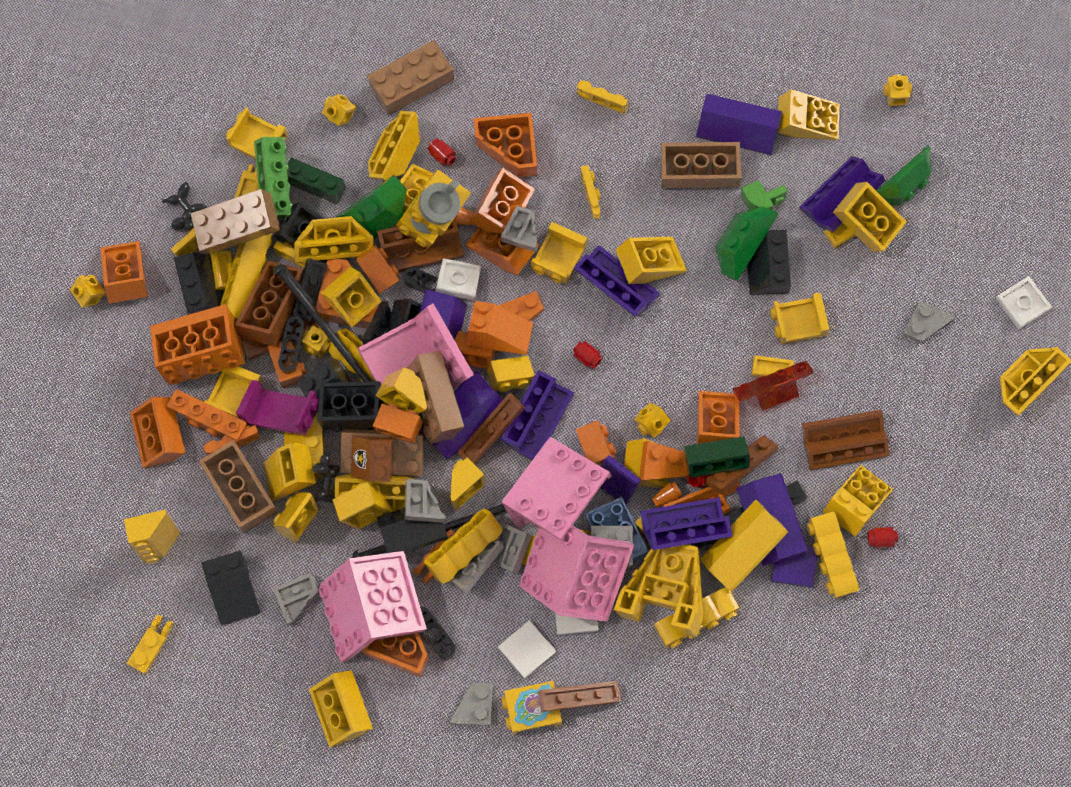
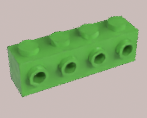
(273, 172)

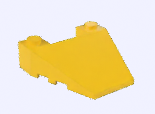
(669, 581)

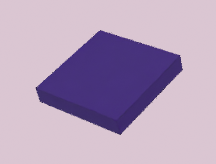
(621, 482)
(796, 570)

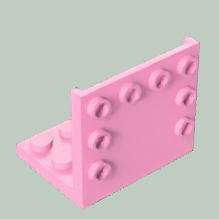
(418, 336)
(554, 489)
(576, 574)
(370, 601)

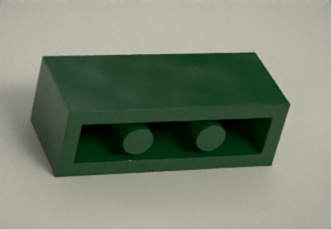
(315, 181)
(716, 457)

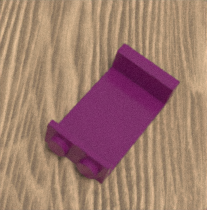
(277, 409)

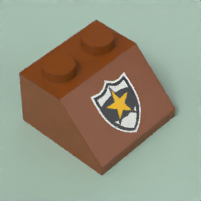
(372, 458)

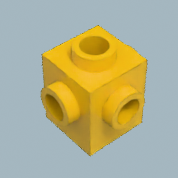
(897, 90)
(338, 109)
(87, 290)
(315, 348)
(651, 420)

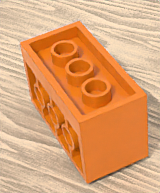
(196, 345)

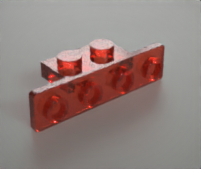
(775, 387)

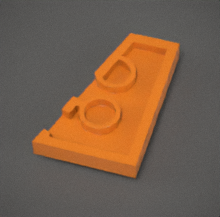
(526, 306)
(661, 462)

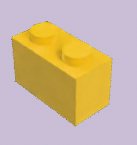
(510, 373)

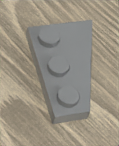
(468, 576)

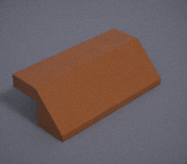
(406, 253)
(845, 439)

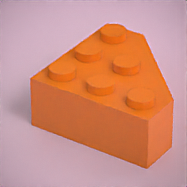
(509, 142)
(334, 269)
(400, 652)

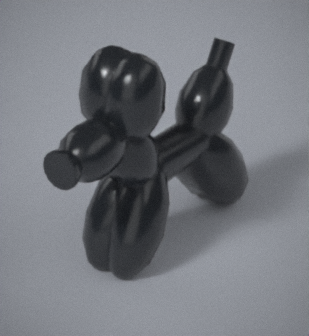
(180, 198)
(328, 472)

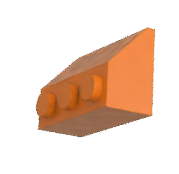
(500, 201)
(157, 432)

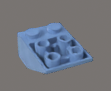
(616, 514)

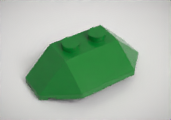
(908, 180)
(379, 207)
(742, 239)

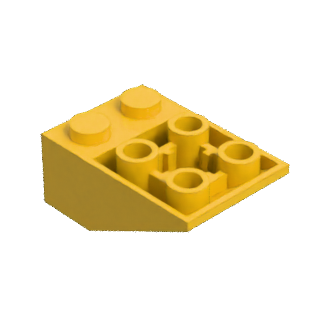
(808, 116)
(288, 470)
(858, 500)

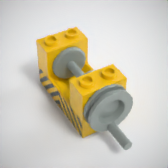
(433, 209)

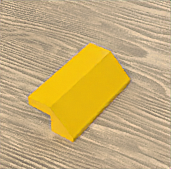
(752, 539)

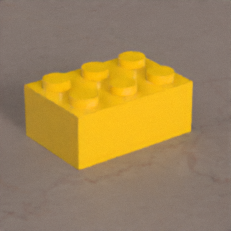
(870, 217)

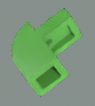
(756, 196)

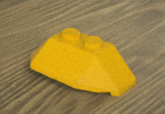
(395, 147)
(332, 239)
(1031, 377)
(392, 491)

